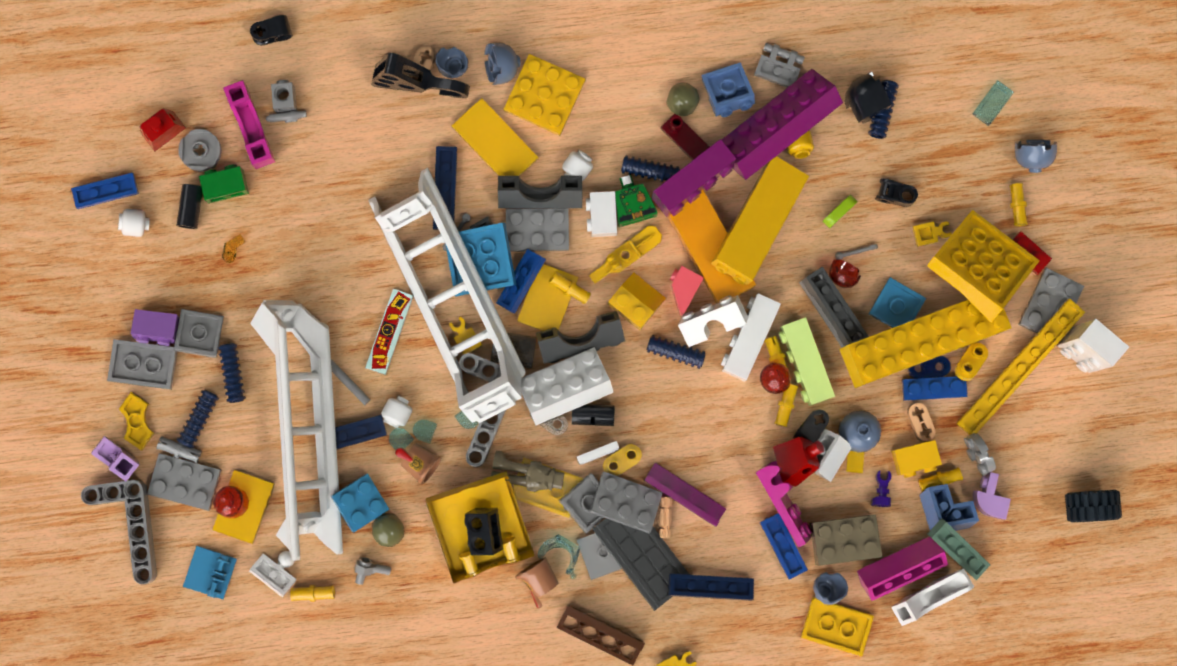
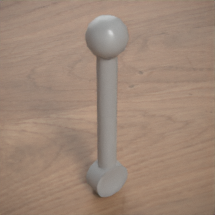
(466, 218)
(839, 255)

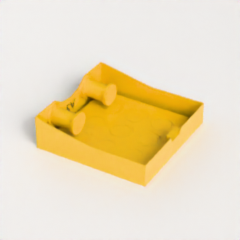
(983, 264)
(448, 518)

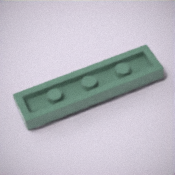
(958, 549)

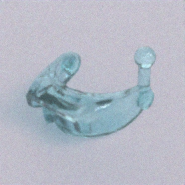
(561, 542)

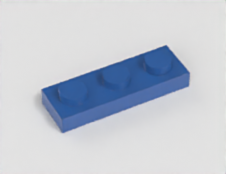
(105, 191)
(525, 275)
(933, 388)
(783, 546)

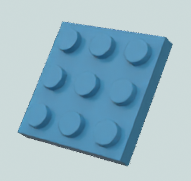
(490, 255)

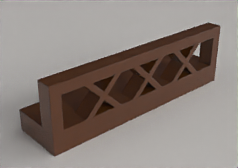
(605, 628)

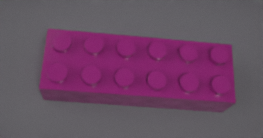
(781, 122)

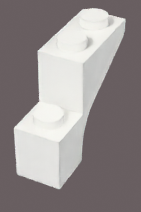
(932, 596)

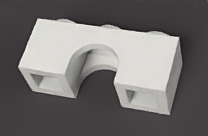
(728, 312)

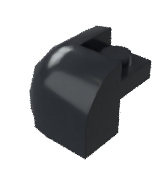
(866, 98)

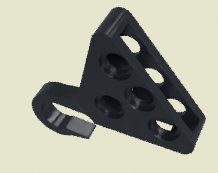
(394, 74)

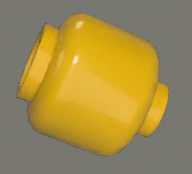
(802, 146)

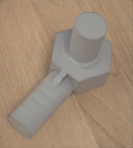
(365, 567)

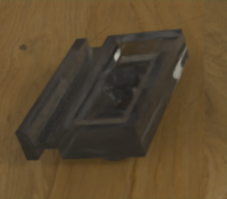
(524, 347)

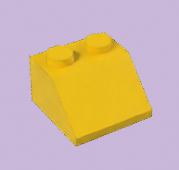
(636, 301)

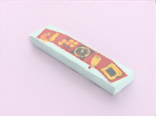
(389, 331)

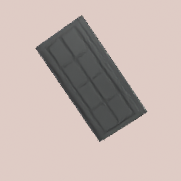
(643, 559)

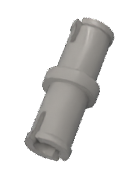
(179, 449)

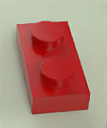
(1026, 243)

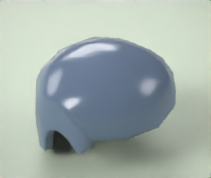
(451, 62)
(830, 588)

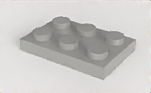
(538, 229)
(1047, 298)
(142, 364)
(184, 482)
(626, 502)

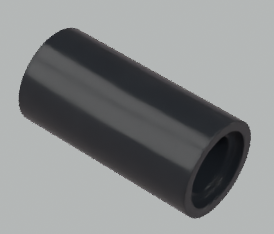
(189, 206)
(594, 415)

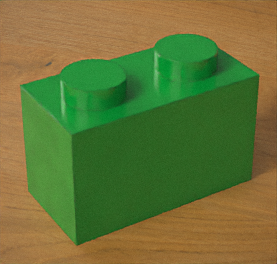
(223, 184)

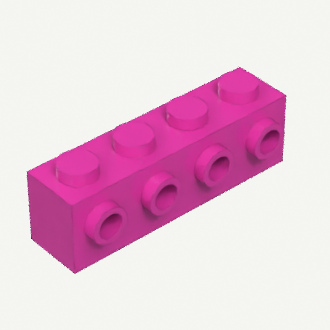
(902, 568)

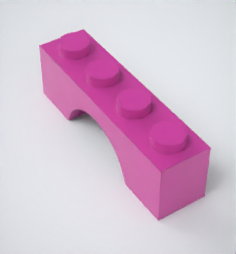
(250, 125)

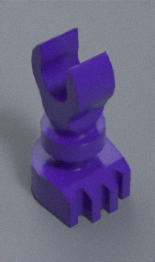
(882, 500)

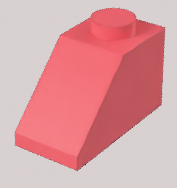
(684, 287)

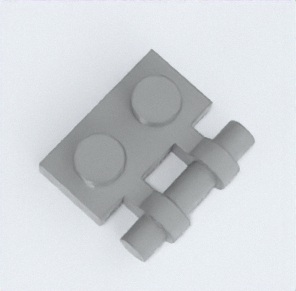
(778, 71)

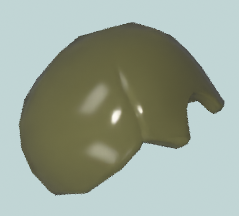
(683, 99)
(387, 530)

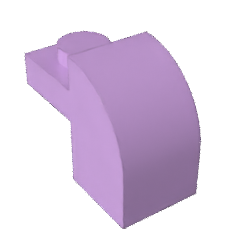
(116, 458)
(987, 502)

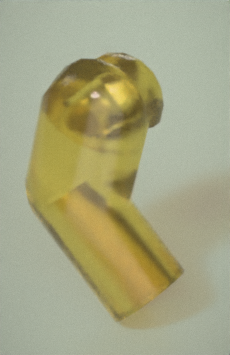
(230, 248)

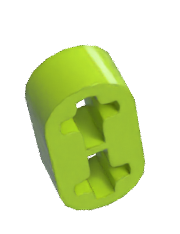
(840, 211)

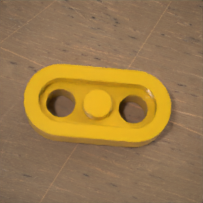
(971, 360)
(621, 459)

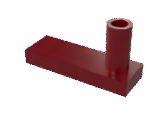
(684, 137)

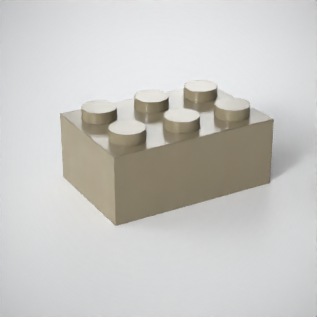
(845, 540)

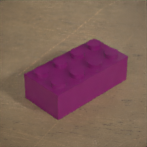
(693, 178)

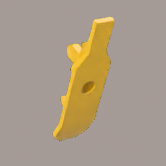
(636, 247)

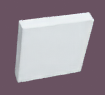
(597, 453)

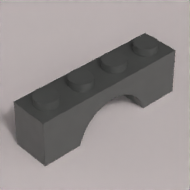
(517, 194)
(605, 332)

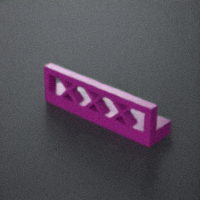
(685, 494)

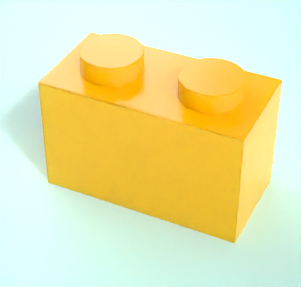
(916, 458)

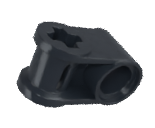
(273, 29)
(894, 193)
(809, 429)

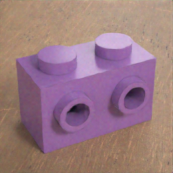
(154, 327)

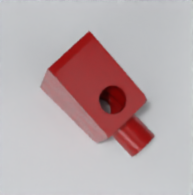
(161, 128)
(797, 459)

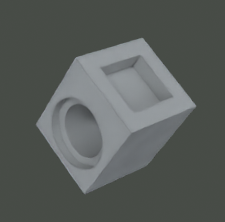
(283, 105)

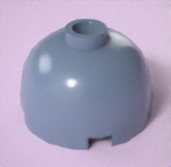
(501, 63)
(1035, 154)
(860, 430)

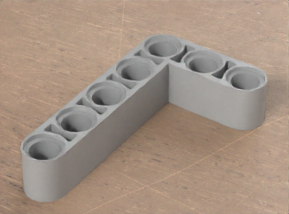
(491, 429)
(133, 522)

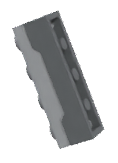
(833, 308)

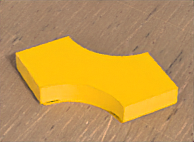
(137, 431)

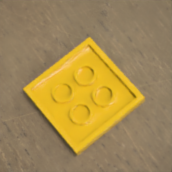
(544, 94)

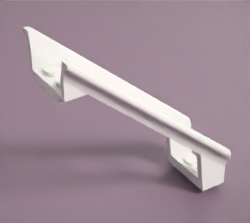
(272, 323)
(501, 392)

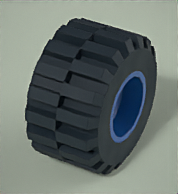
(1093, 506)

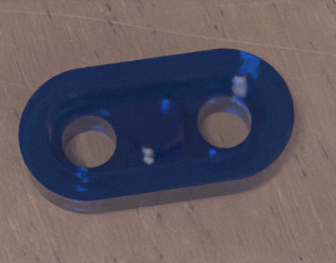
(929, 370)

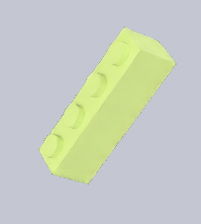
(807, 362)

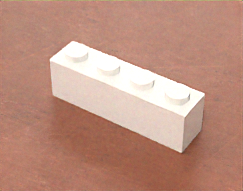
(751, 337)

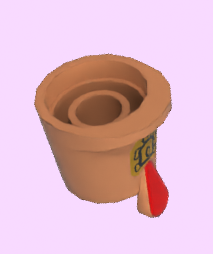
(418, 462)
(539, 579)

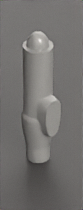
(291, 116)

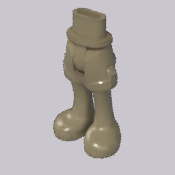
(537, 475)

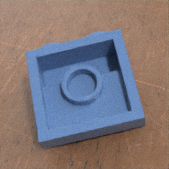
(728, 90)

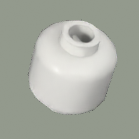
(578, 164)
(133, 222)
(396, 412)

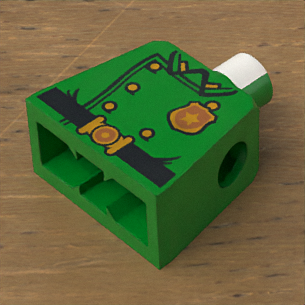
(633, 203)

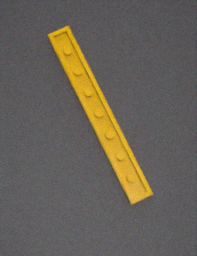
(1020, 367)

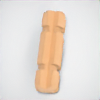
(665, 517)

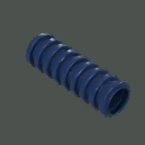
(880, 120)
(648, 169)
(676, 351)
(231, 373)
(197, 419)

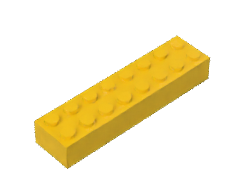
(919, 341)

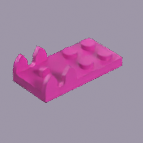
(788, 511)

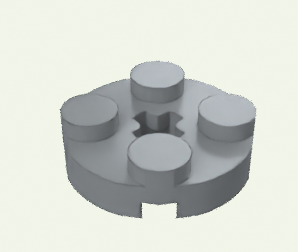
(191, 142)
(978, 452)

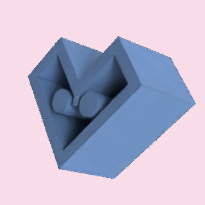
(939, 504)

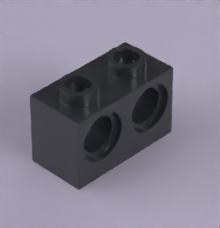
(487, 531)

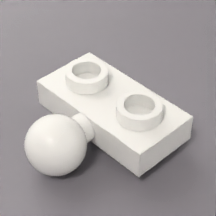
(274, 574)

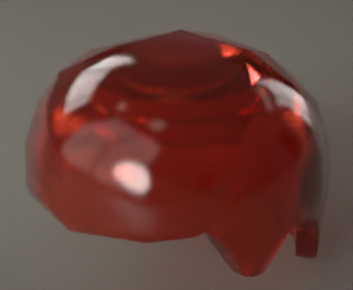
(844, 274)
(775, 378)
(231, 502)

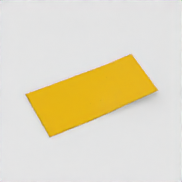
(855, 462)

